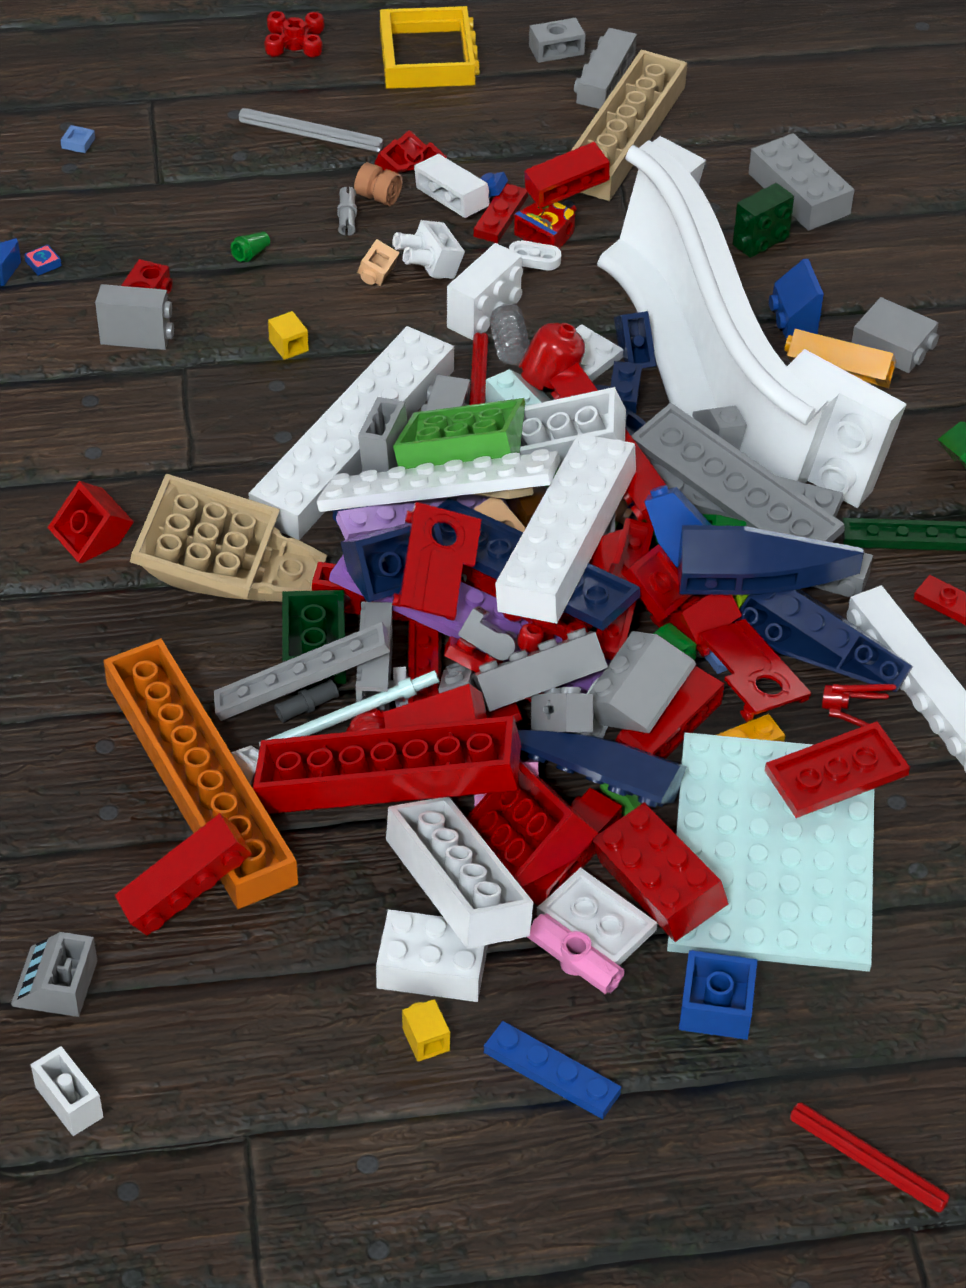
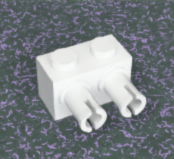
(431, 247)

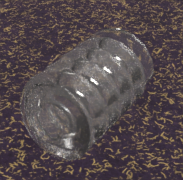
(509, 333)

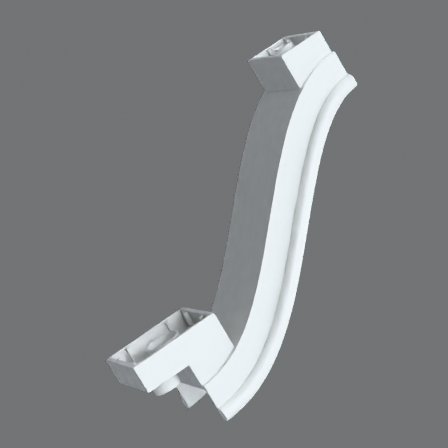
(711, 352)

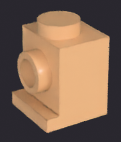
(375, 267)

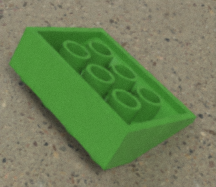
(461, 433)

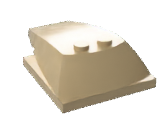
(221, 545)

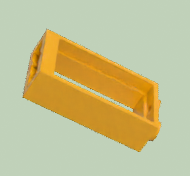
(861, 361)

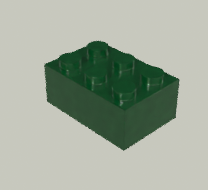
(310, 622)

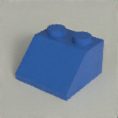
(797, 300)

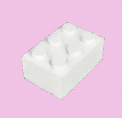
(482, 288)
(427, 958)

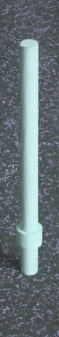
(406, 688)

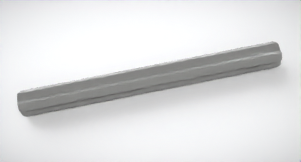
(311, 130)

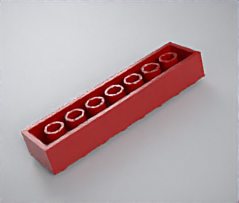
(388, 765)

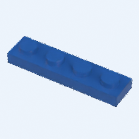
(552, 1070)

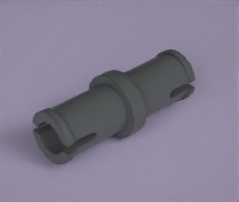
(306, 700)

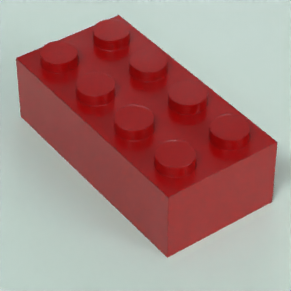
(660, 872)

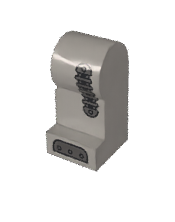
(487, 636)

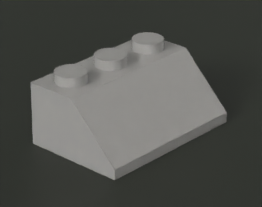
(640, 682)

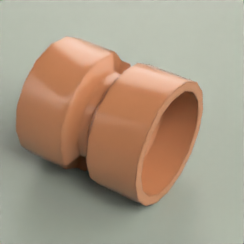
(376, 184)

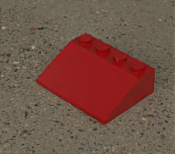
(531, 828)

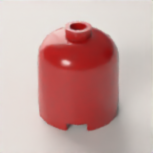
(550, 353)

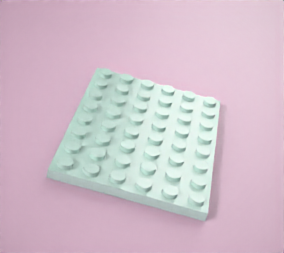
(791, 883)

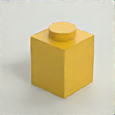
(288, 335)
(426, 1030)

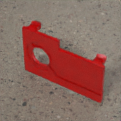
(435, 570)
(748, 660)

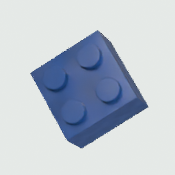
(718, 994)

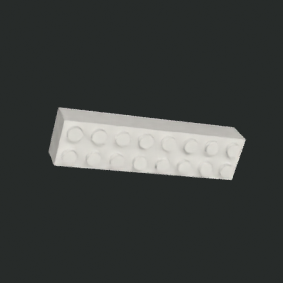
(566, 528)

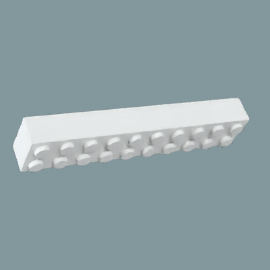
(332, 442)

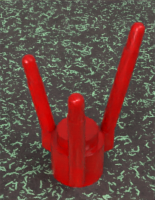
(837, 698)

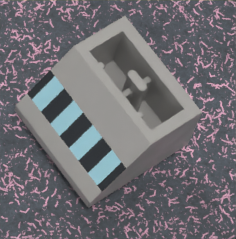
(57, 974)

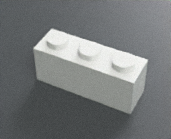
(451, 185)

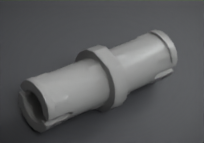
(347, 211)

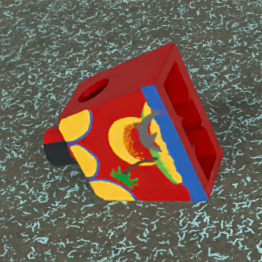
(546, 225)

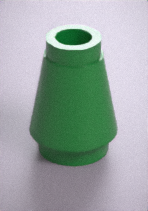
(248, 246)

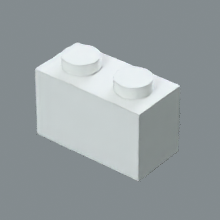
(67, 1090)

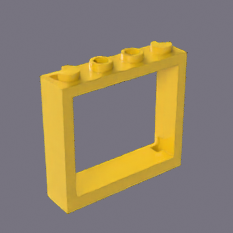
(428, 20)

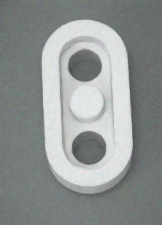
(537, 255)

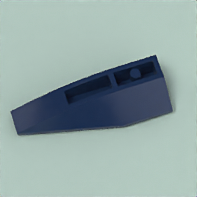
(758, 561)
(817, 635)
(608, 762)

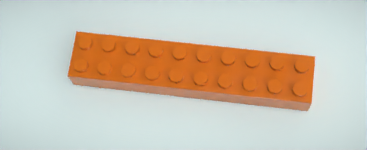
(198, 766)

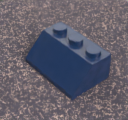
(379, 560)

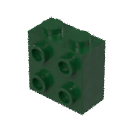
(763, 220)

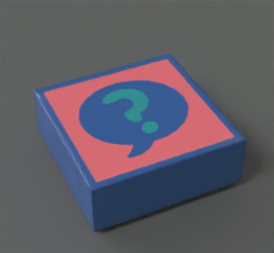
(42, 259)

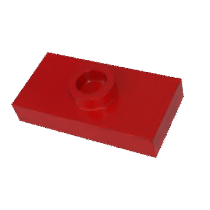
(942, 598)

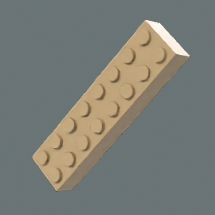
(633, 113)

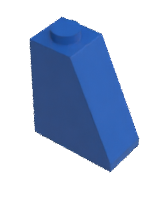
(668, 512)

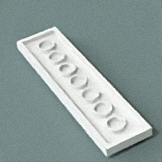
(439, 481)

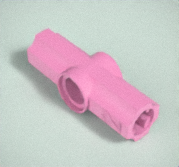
(589, 962)

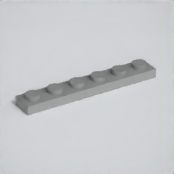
(301, 671)

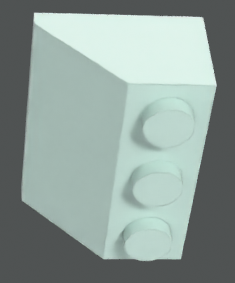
(510, 386)

